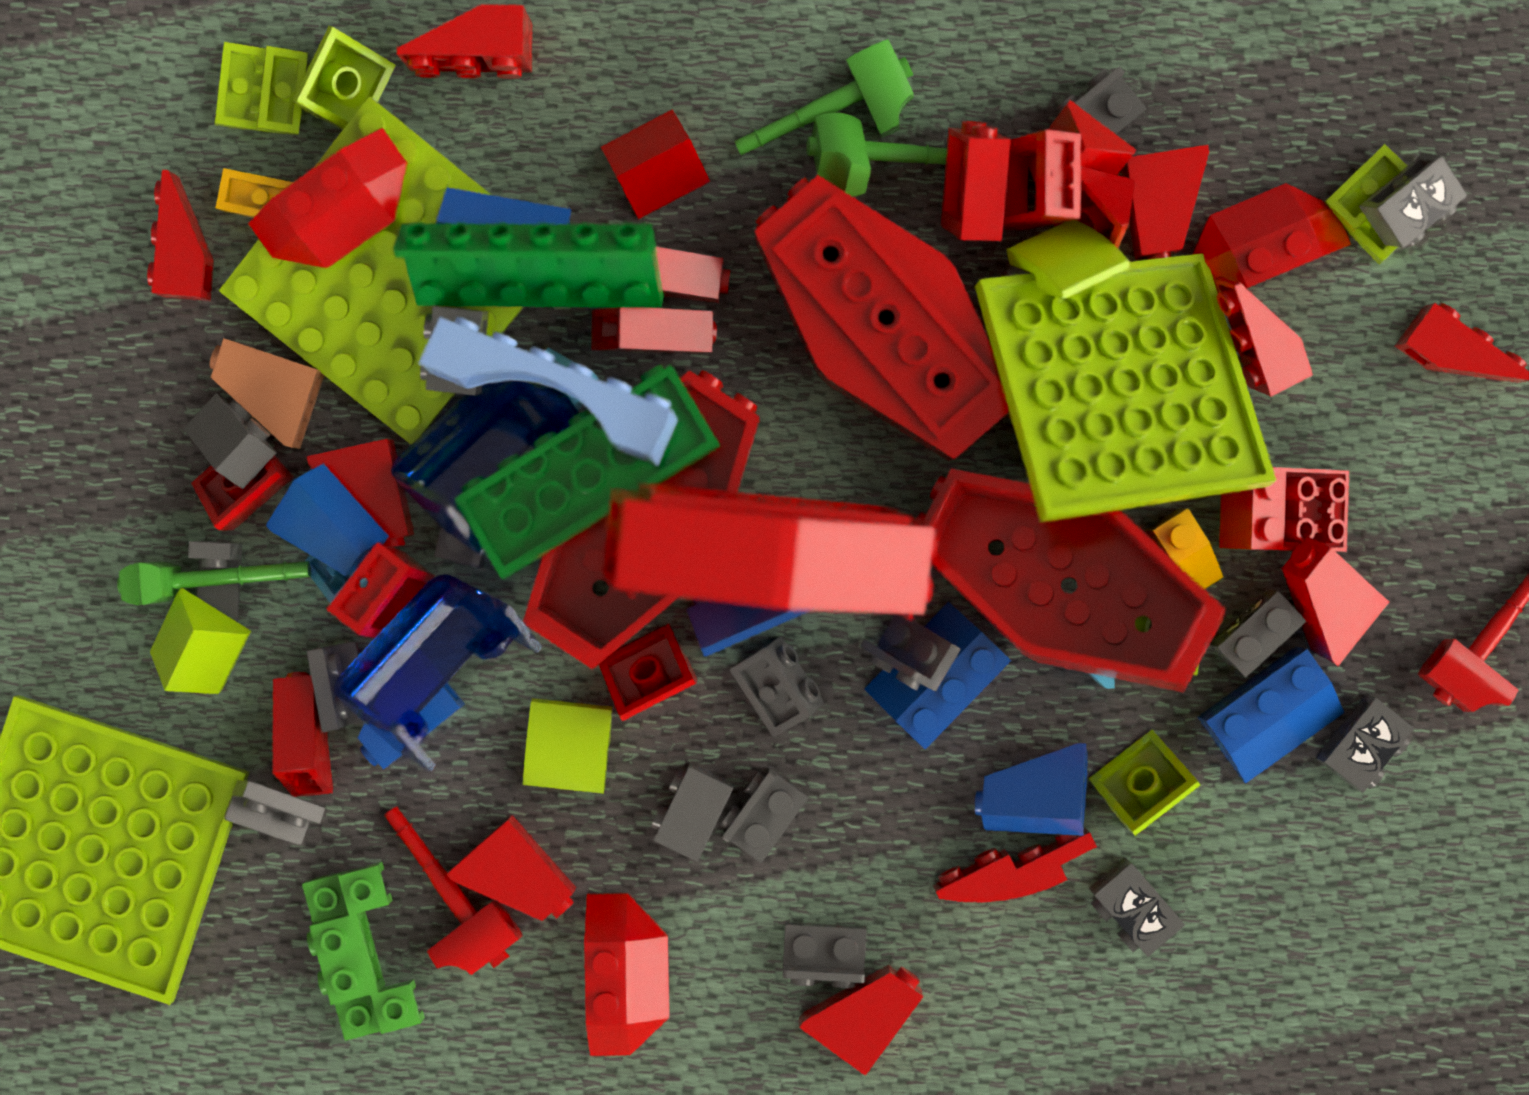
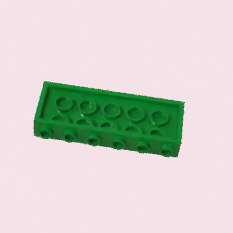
(531, 264)
(569, 479)

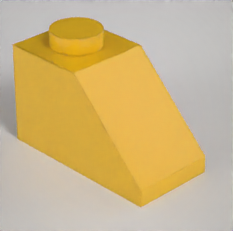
(1187, 545)

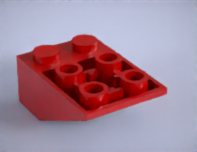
(475, 42)
(1288, 511)

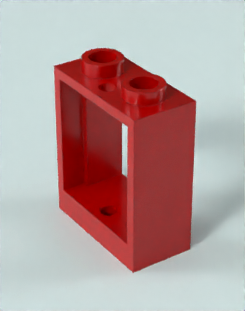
(1056, 180)
(975, 182)
(391, 584)

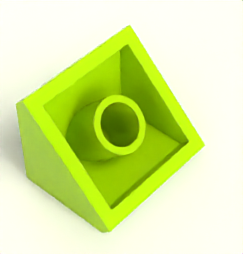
(341, 78)
(196, 646)
(1143, 782)

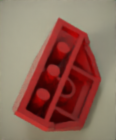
(335, 204)
(1269, 236)
(623, 974)

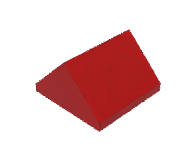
(1099, 145)
(655, 164)
(1105, 203)
(231, 505)
(647, 672)

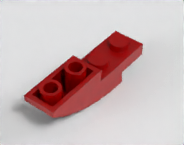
(1000, 879)

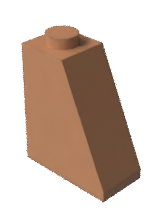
(269, 388)

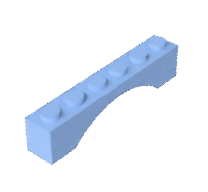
(473, 359)

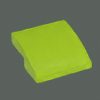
(259, 88)
(1357, 189)
(1068, 258)
(567, 745)

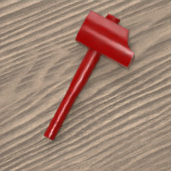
(1461, 672)
(481, 934)

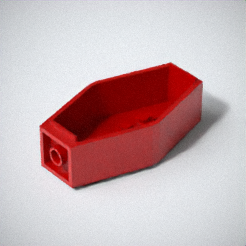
(838, 309)
(768, 550)
(1116, 576)
(563, 597)

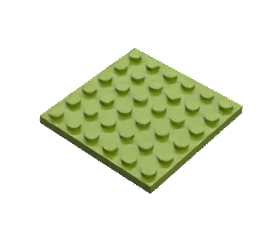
(361, 313)
(1125, 389)
(106, 847)

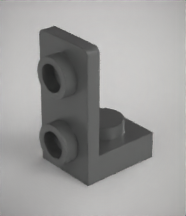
(218, 556)

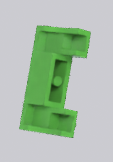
(348, 953)

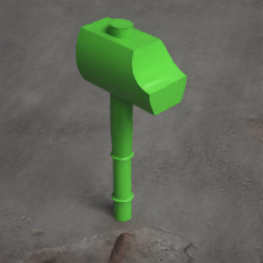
(878, 80)
(844, 155)
(161, 581)

